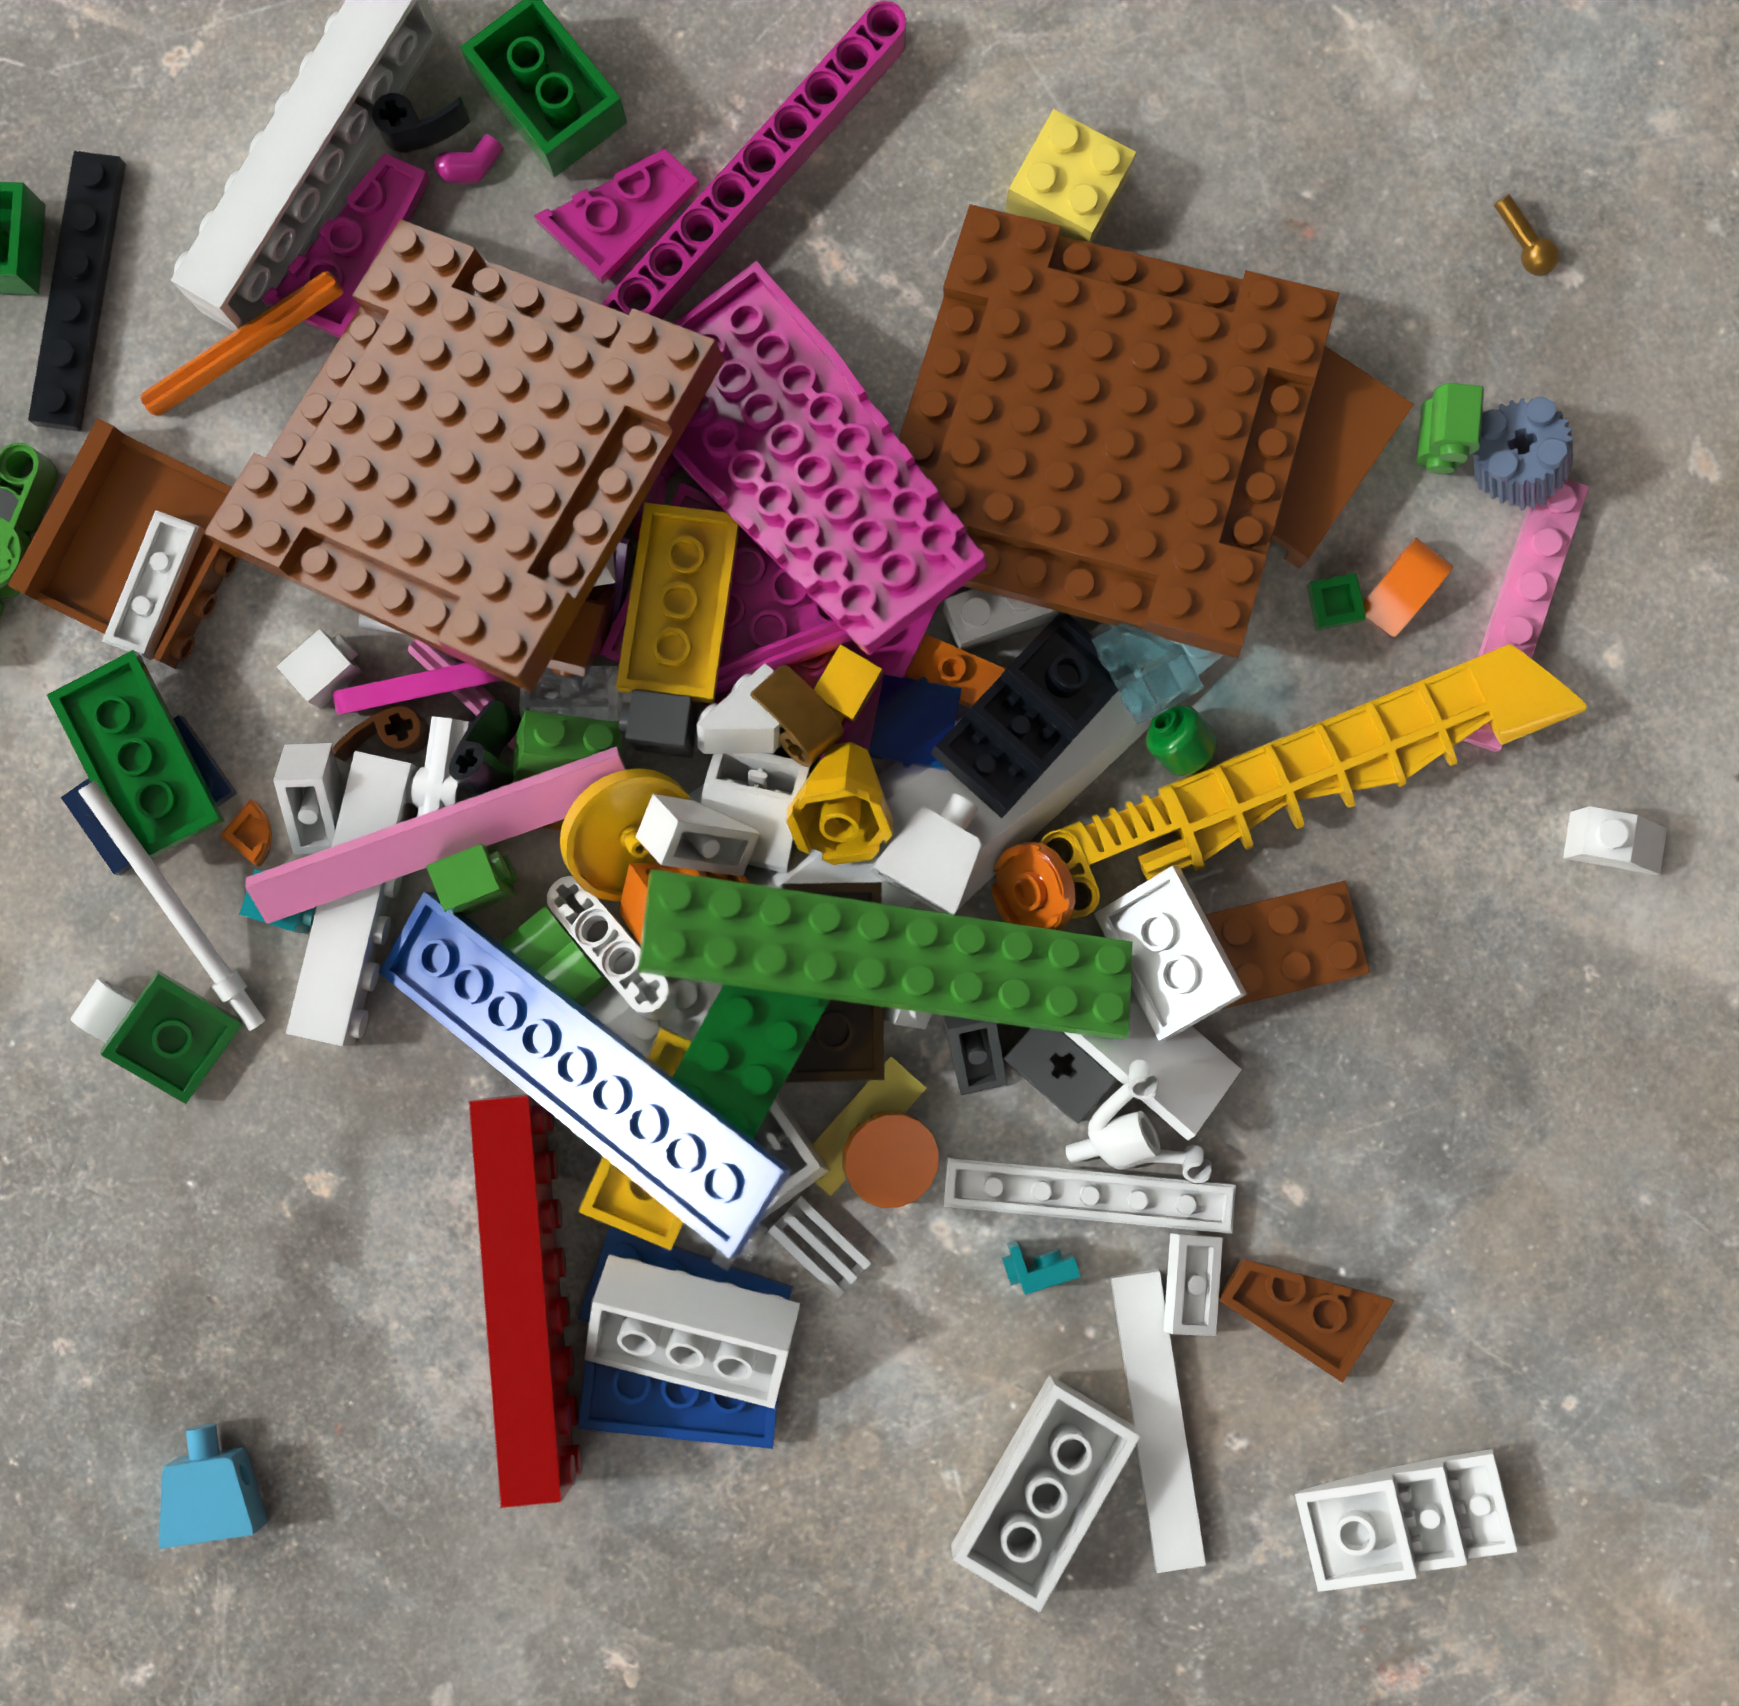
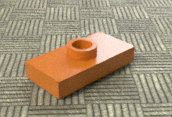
(953, 667)

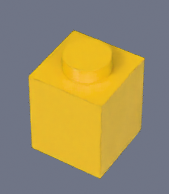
(848, 683)

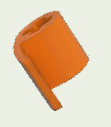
(1406, 587)

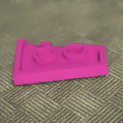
(619, 216)

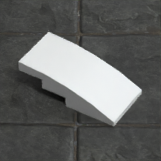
(1405, 1520)

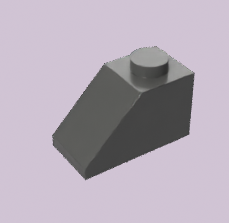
(975, 1053)

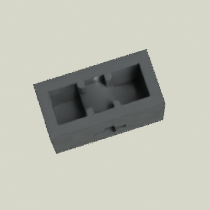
(660, 723)
(1070, 1093)

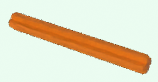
(241, 343)

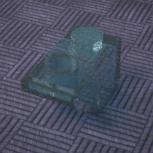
(1146, 670)

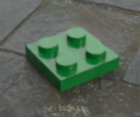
(171, 1037)

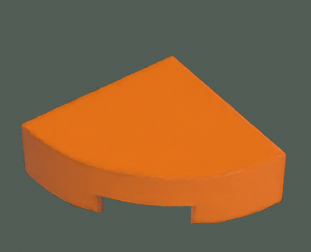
(250, 833)

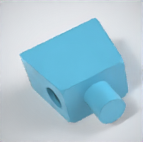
(208, 1493)

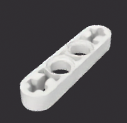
(609, 948)

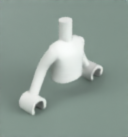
(1131, 1138)

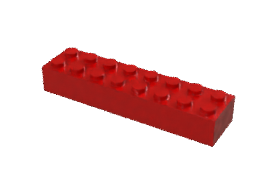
(524, 1300)

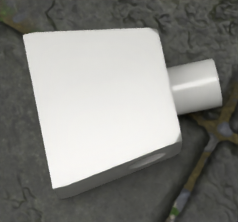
(933, 856)

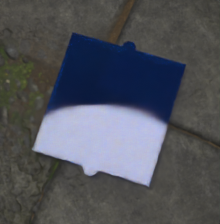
(912, 720)

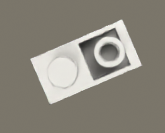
(739, 721)

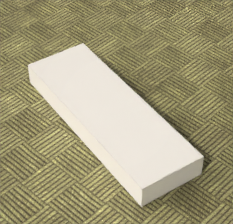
(153, 585)

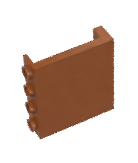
(1339, 442)
(98, 526)

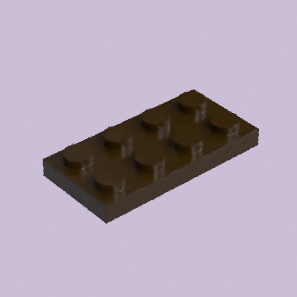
(848, 1035)

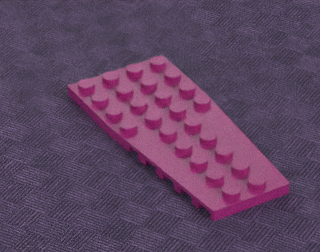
(817, 469)

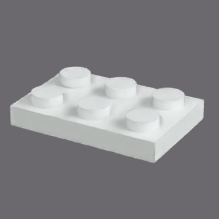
(1176, 957)

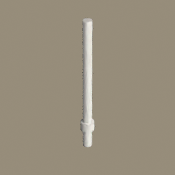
(227, 984)

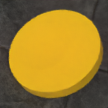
(603, 826)

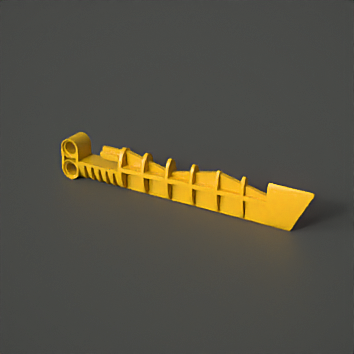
(1346, 753)

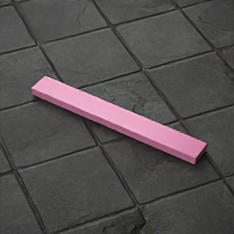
(426, 839)

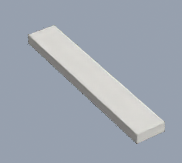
(1089, 1195)
(1158, 1420)

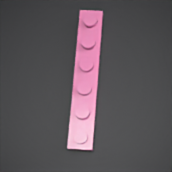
(1531, 581)

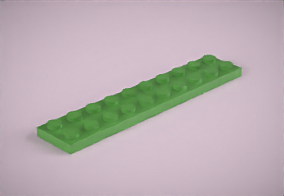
(885, 955)

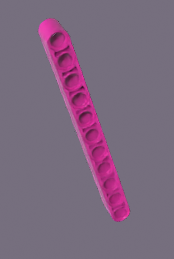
(766, 145)

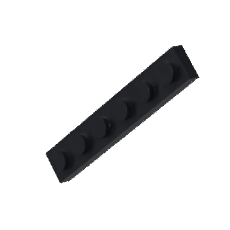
(77, 291)

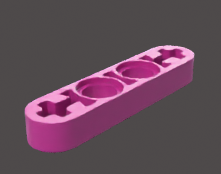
(410, 687)

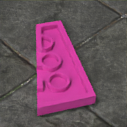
(355, 238)

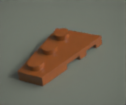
(1308, 1314)

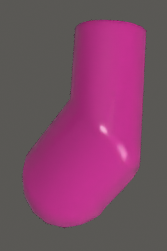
(468, 166)

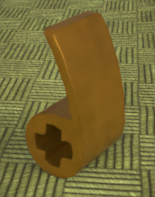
(802, 713)

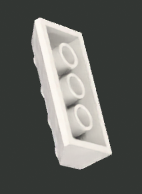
(690, 1330)

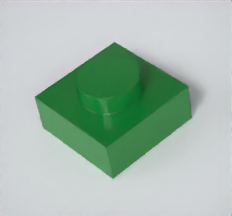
(1336, 601)

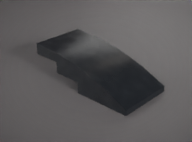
(1028, 715)

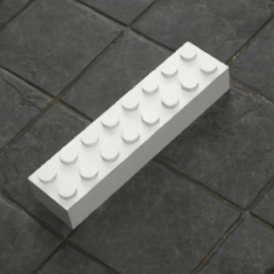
(303, 157)

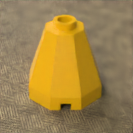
(841, 808)

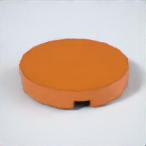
(1033, 887)
(890, 1159)

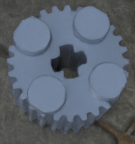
(1523, 452)

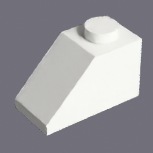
(309, 795)
(695, 836)
(1615, 840)

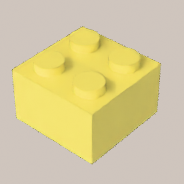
(1070, 177)

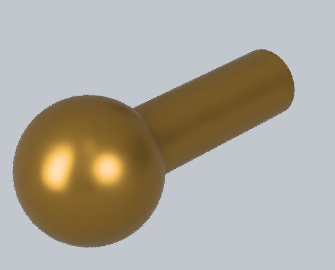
(1538, 254)

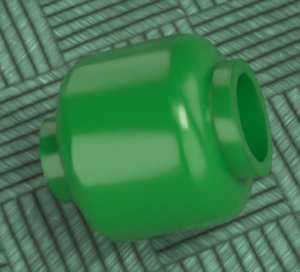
(1181, 740)

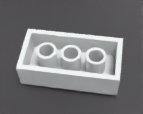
(1044, 1493)

